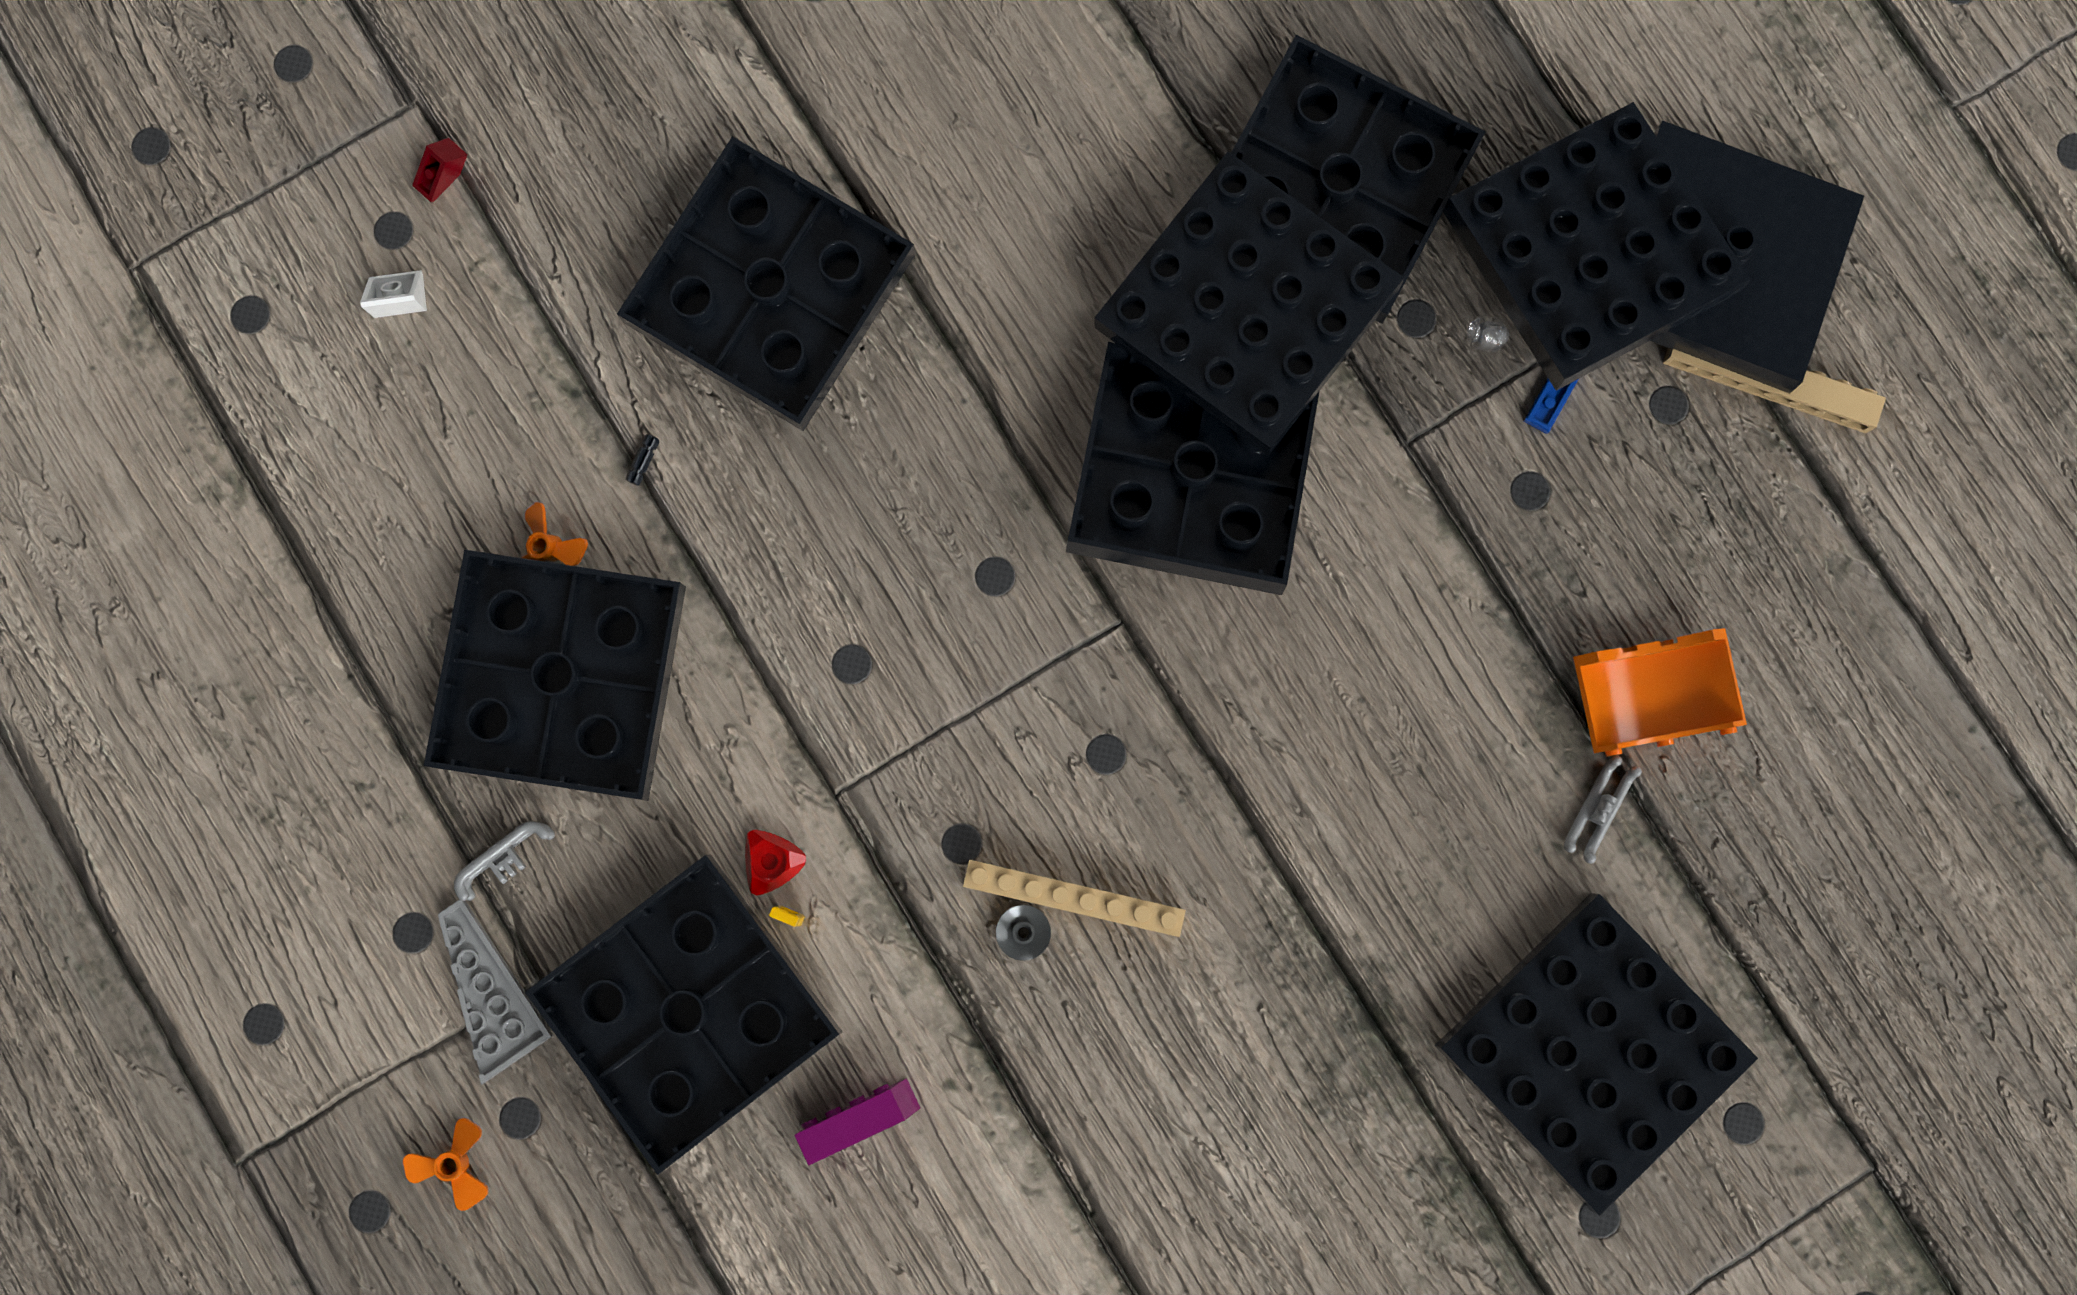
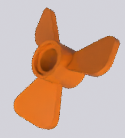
(568, 551)
(465, 1187)

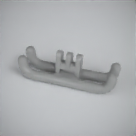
(1600, 808)
(499, 858)

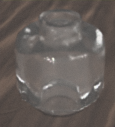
(1487, 333)

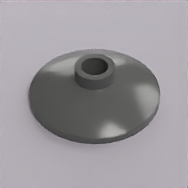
(1009, 939)

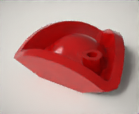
(770, 861)

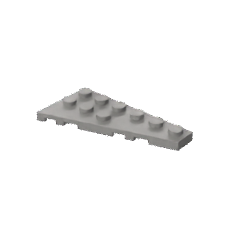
(492, 1001)

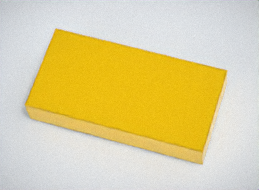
(787, 916)

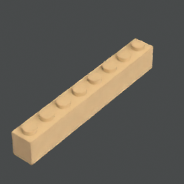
(1817, 394)
(1074, 898)

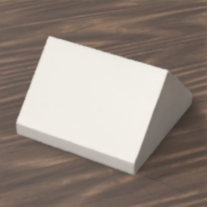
(394, 294)

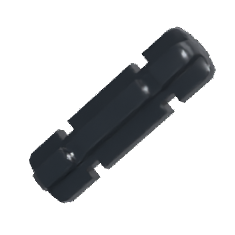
(642, 459)

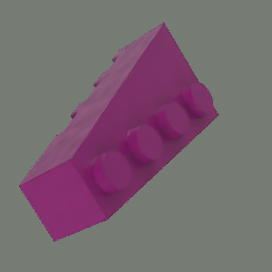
(857, 1122)

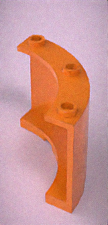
(1659, 691)

